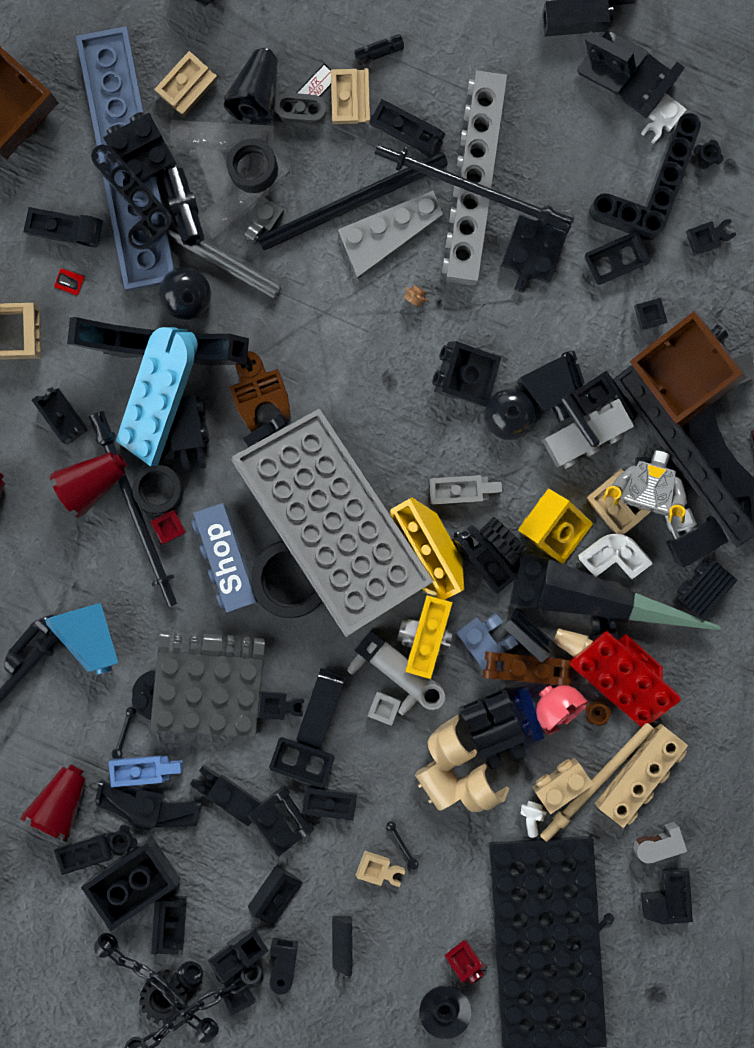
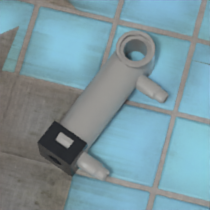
(393, 665)

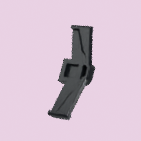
(147, 807)

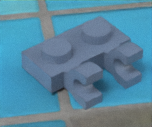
(478, 639)

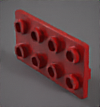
(626, 677)

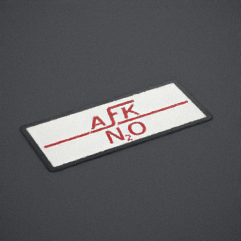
(318, 82)

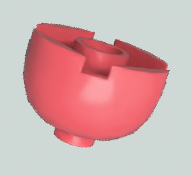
(558, 706)

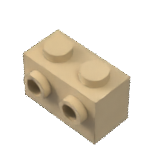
(562, 785)

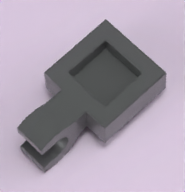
(264, 217)

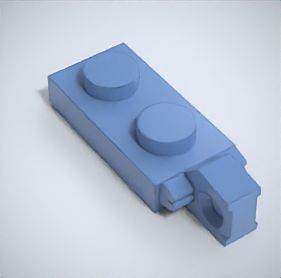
(142, 770)

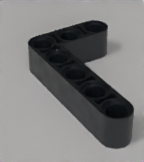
(660, 187)

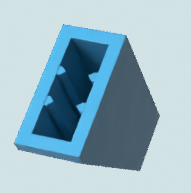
(86, 637)

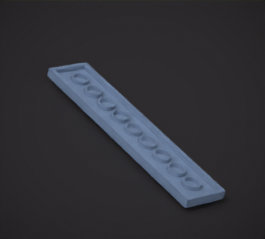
(112, 100)

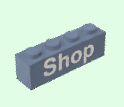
(225, 557)

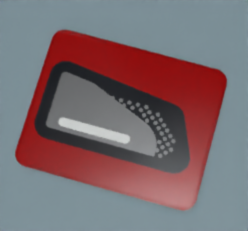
(69, 281)

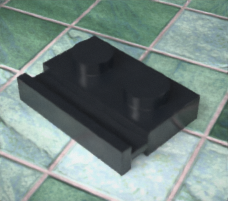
(529, 635)

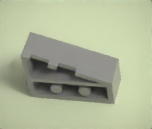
(569, 442)

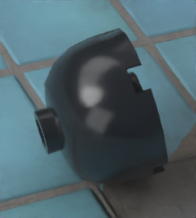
(185, 293)
(510, 414)

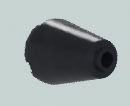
(254, 89)

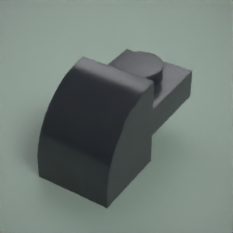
(237, 954)

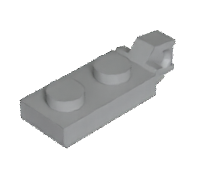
(462, 489)

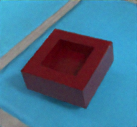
(168, 526)

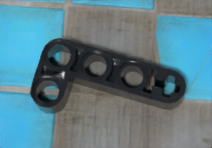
(127, 193)

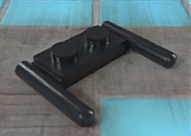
(591, 397)

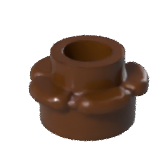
(600, 719)

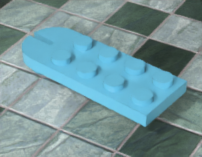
(157, 393)

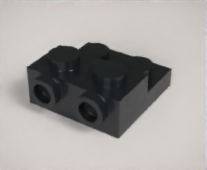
(140, 147)
(466, 373)

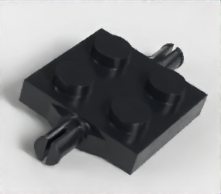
(533, 251)

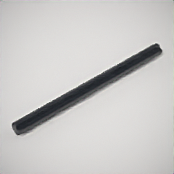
(347, 203)

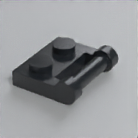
(274, 827)

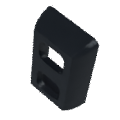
(611, 250)
(299, 770)

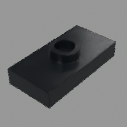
(83, 854)
(678, 894)

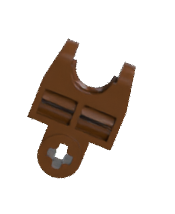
(253, 381)

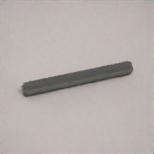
(229, 264)

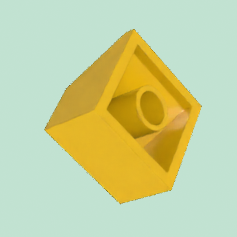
(555, 526)

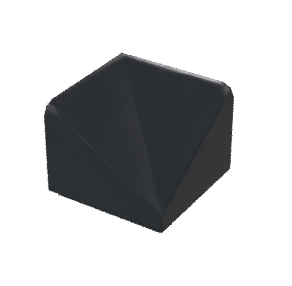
(655, 907)

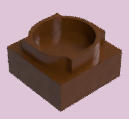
(22, 104)
(688, 369)

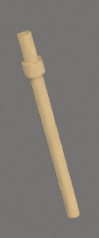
(561, 819)

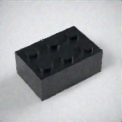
(131, 883)

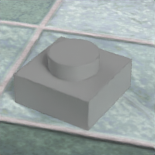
(384, 708)

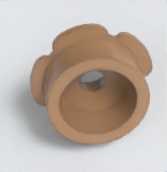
(416, 295)

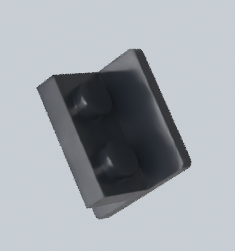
(611, 61)

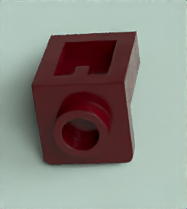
(466, 963)

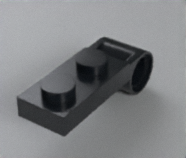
(63, 227)

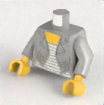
(650, 488)

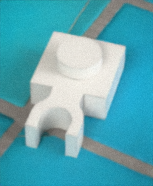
(664, 116)

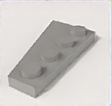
(383, 233)

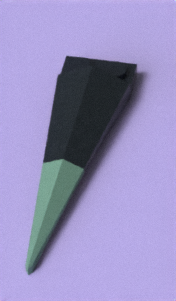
(560, 588)

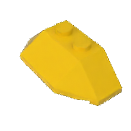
(432, 547)

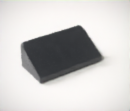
(274, 895)
(342, 944)

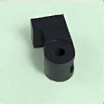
(283, 973)

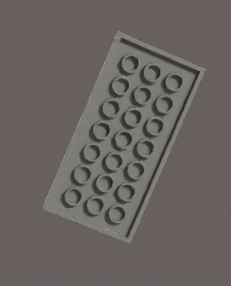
(332, 521)

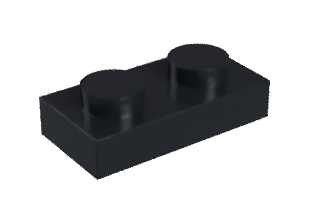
(329, 803)

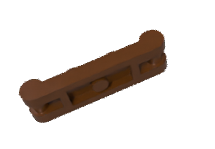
(527, 668)

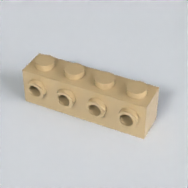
(641, 775)

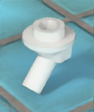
(533, 812)

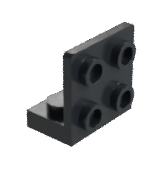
(650, 85)

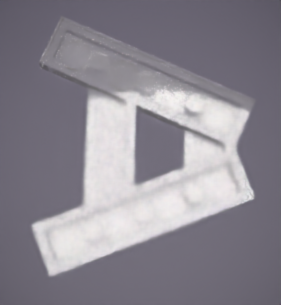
(210, 141)

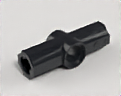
(183, 206)

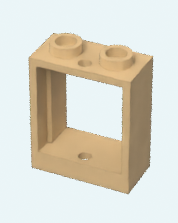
(32, 330)

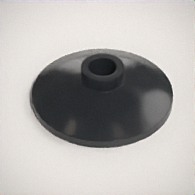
(449, 1023)

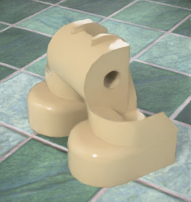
(442, 782)

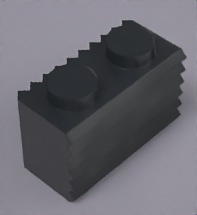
(705, 588)

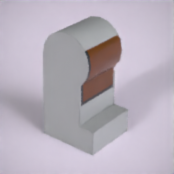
(661, 845)

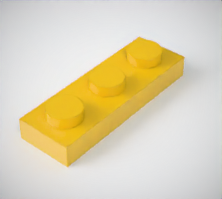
(428, 637)

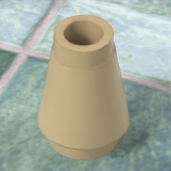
(571, 642)

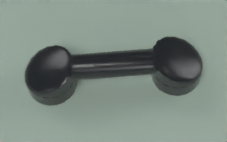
(13, 658)

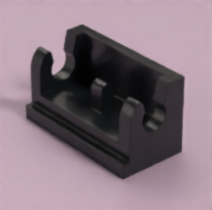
(60, 415)
(697, 542)
(169, 924)

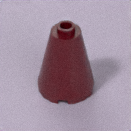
(87, 482)
(57, 803)

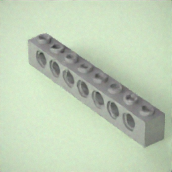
(491, 87)

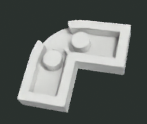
(614, 549)

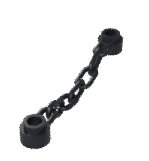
(106, 946)
(246, 973)

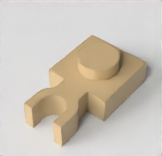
(376, 868)

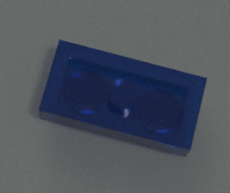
(531, 724)

